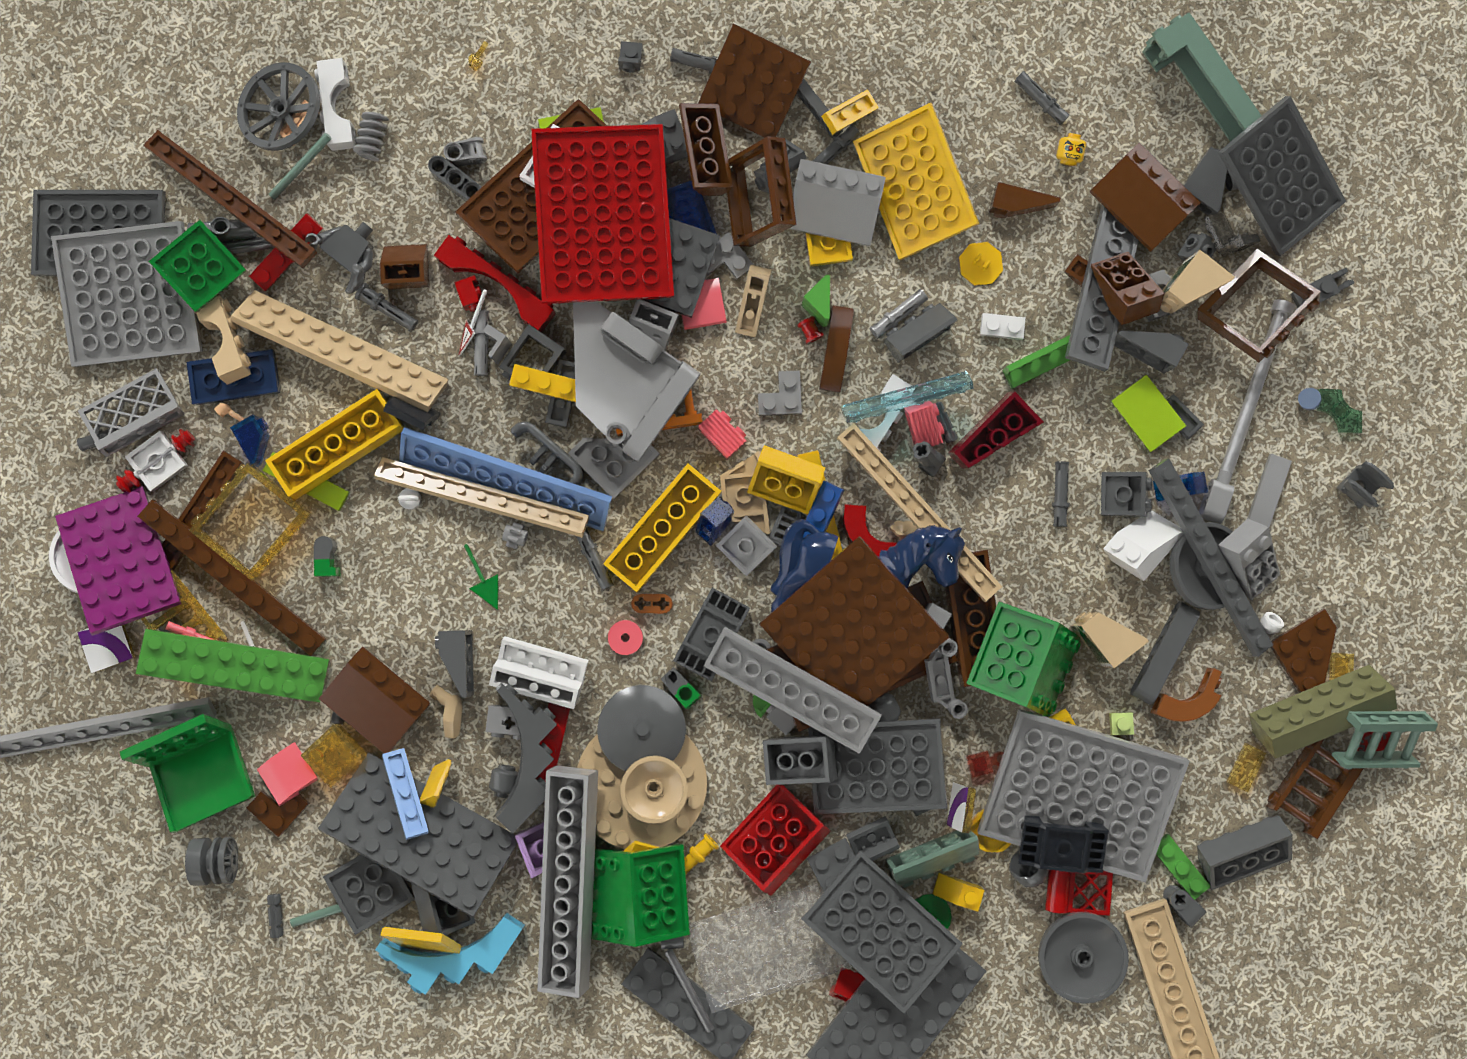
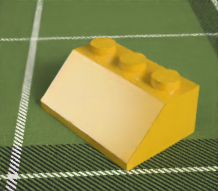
(786, 480)

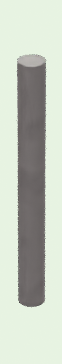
(690, 992)

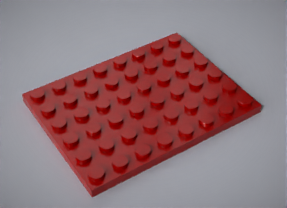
(602, 213)

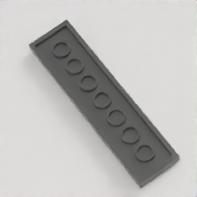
(1094, 324)

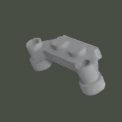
(940, 679)

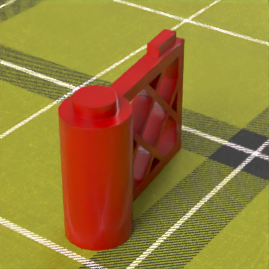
(1061, 892)

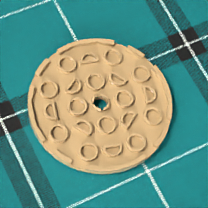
(618, 825)

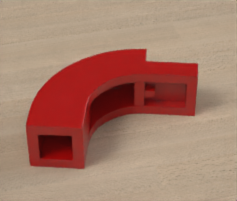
(855, 525)

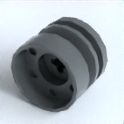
(211, 861)

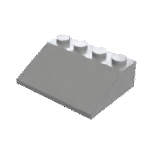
(836, 202)

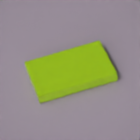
(1148, 413)

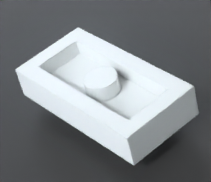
(1002, 326)

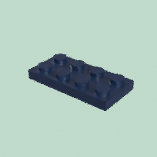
(209, 388)

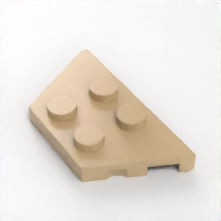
(734, 491)

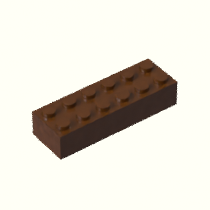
(969, 619)

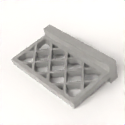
(134, 429)

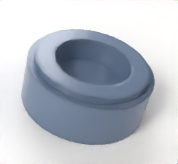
(1309, 399)

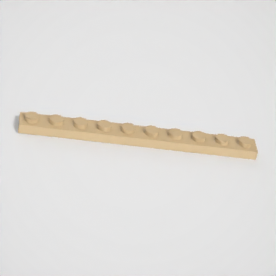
(482, 497)
(913, 505)

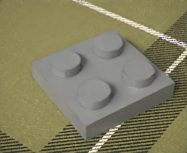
(746, 545)

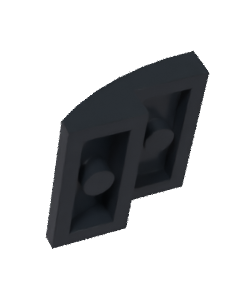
(410, 413)

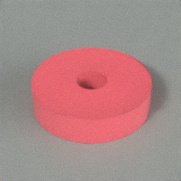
(616, 642)

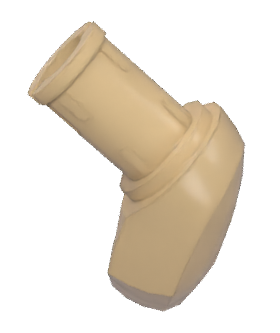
(452, 711)

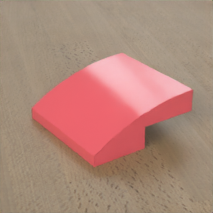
(709, 307)
(286, 774)

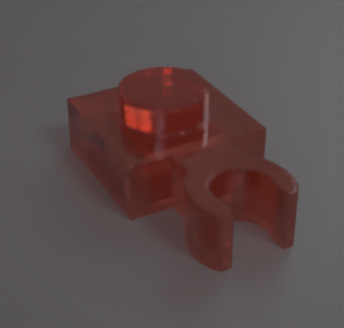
(982, 763)

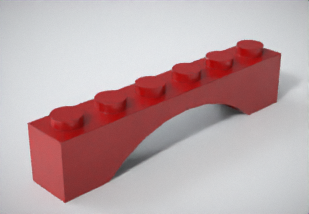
(459, 258)

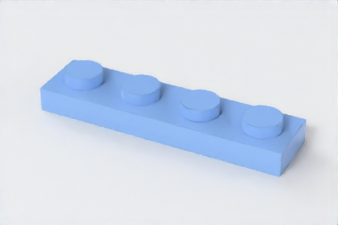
(405, 794)

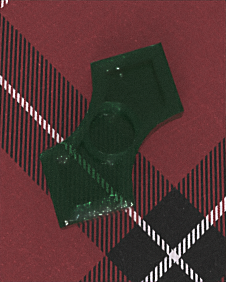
(1346, 418)

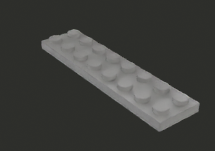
(792, 690)

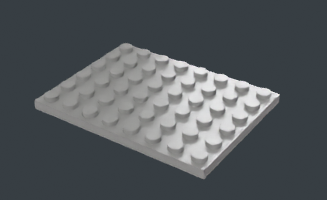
(1081, 777)

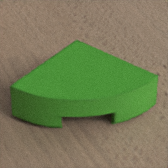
(760, 705)

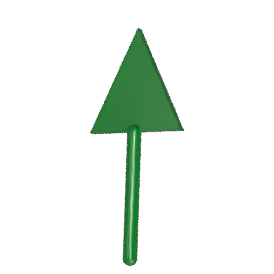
(487, 588)

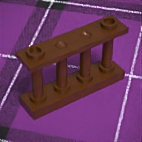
(1325, 806)

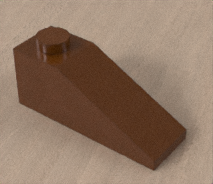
(1015, 201)

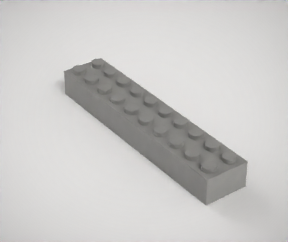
(567, 881)

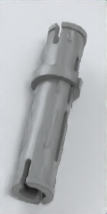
(891, 319)
(481, 345)

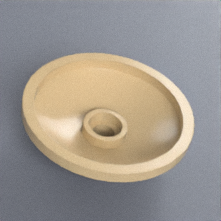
(657, 804)

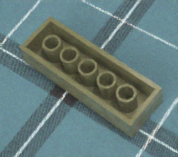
(1321, 711)

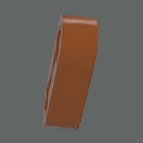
(652, 598)

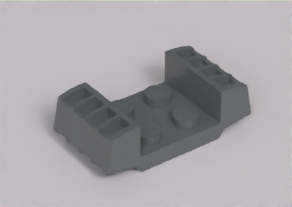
(715, 614)

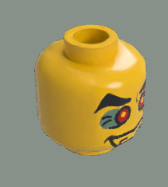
(1071, 149)

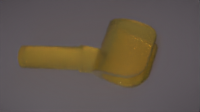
(474, 61)

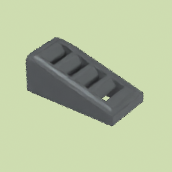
(778, 541)

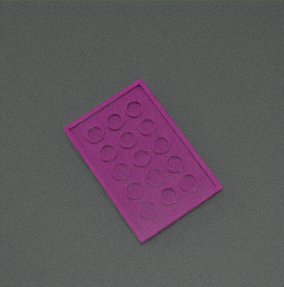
(117, 561)

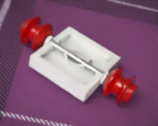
(156, 461)

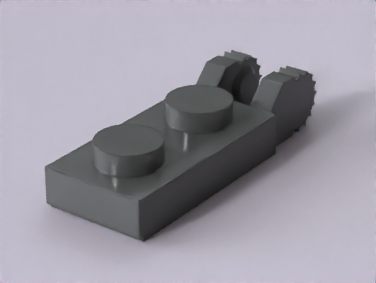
(1327, 287)

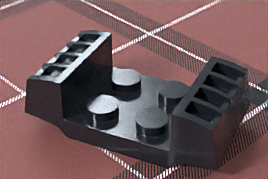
(1063, 846)

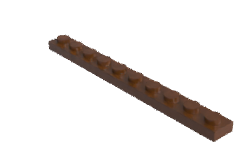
(230, 199)
(246, 590)

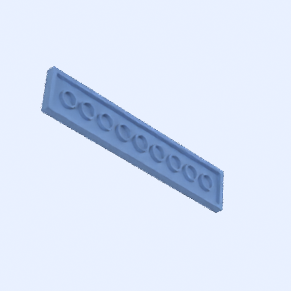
(473, 466)

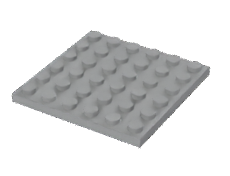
(117, 301)

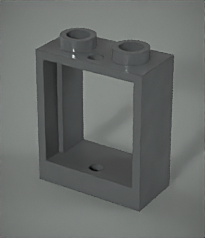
(557, 350)

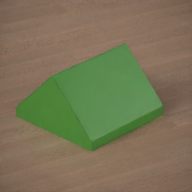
(817, 301)

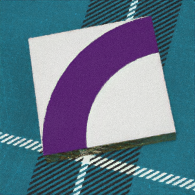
(106, 648)
(961, 807)

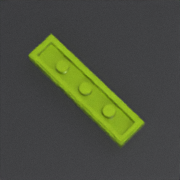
(326, 492)

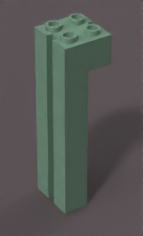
(1205, 71)

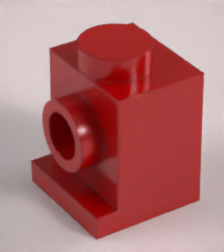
(469, 292)

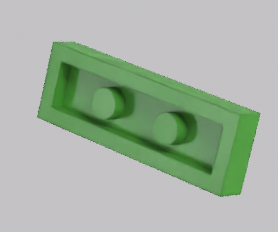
(1181, 867)

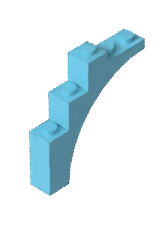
(427, 966)

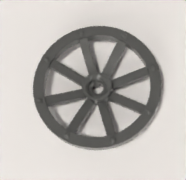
(280, 107)

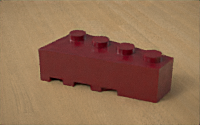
(998, 428)

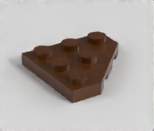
(1306, 650)

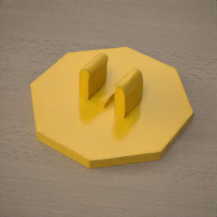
(981, 263)

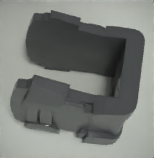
(1372, 479)

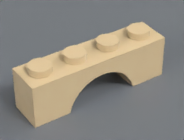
(230, 360)

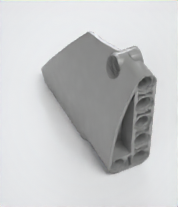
(625, 378)

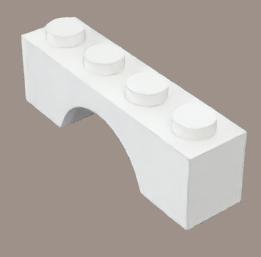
(332, 79)
(882, 431)

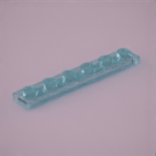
(906, 397)

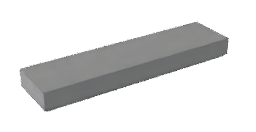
(1269, 489)

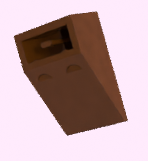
(1127, 288)

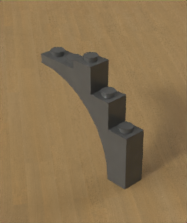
(527, 791)

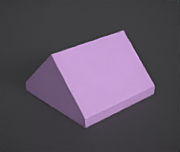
(531, 847)

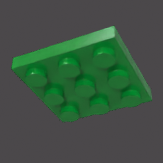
(197, 266)

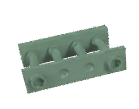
(1379, 723)

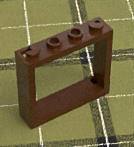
(779, 186)
(1256, 261)

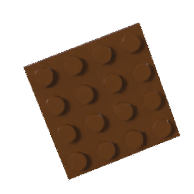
(754, 82)

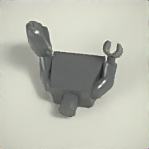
(348, 249)

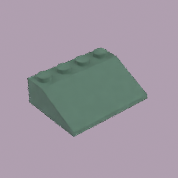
(932, 857)

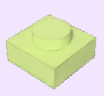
(1121, 723)

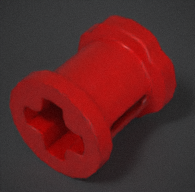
(810, 330)

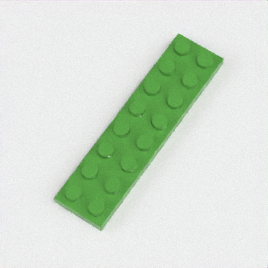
(231, 665)

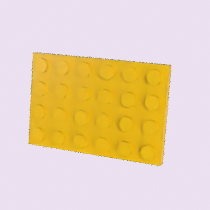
(922, 186)

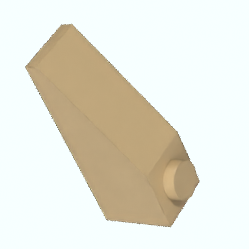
(753, 300)

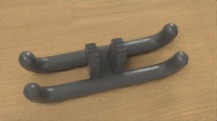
(523, 427)

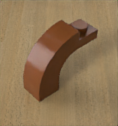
(1194, 707)

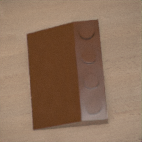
(1144, 197)
(374, 700)

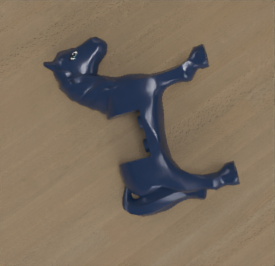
(806, 555)

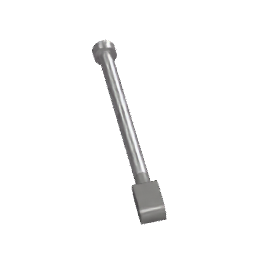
(1219, 495)

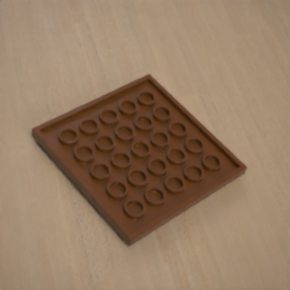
(855, 625)

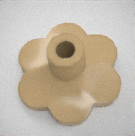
(902, 528)

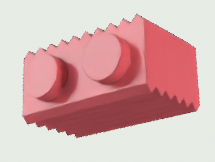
(924, 423)
(722, 433)

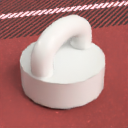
(409, 499)
(1272, 623)

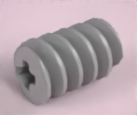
(369, 135)

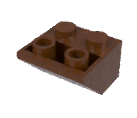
(404, 267)

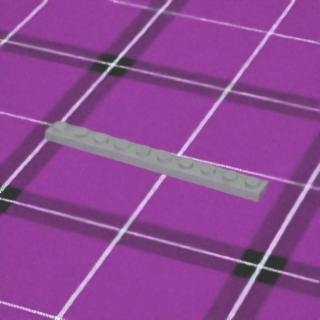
(104, 727)

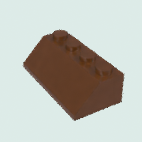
(706, 148)

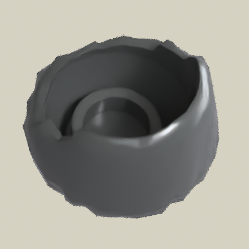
(1026, 875)

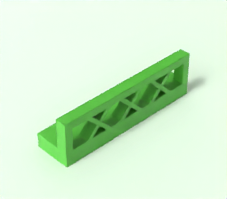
(1037, 363)

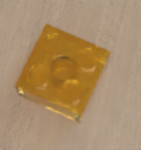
(334, 755)

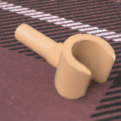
(222, 409)

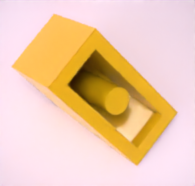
(958, 891)

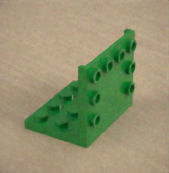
(1024, 659)
(194, 770)
(640, 896)

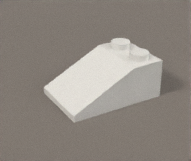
(1143, 544)

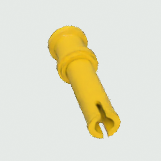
(700, 852)

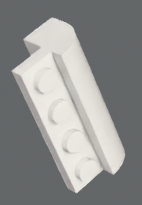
(539, 672)

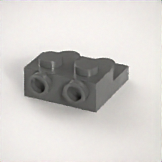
(1125, 494)

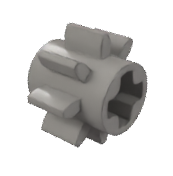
(515, 535)

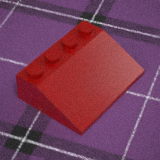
(775, 839)

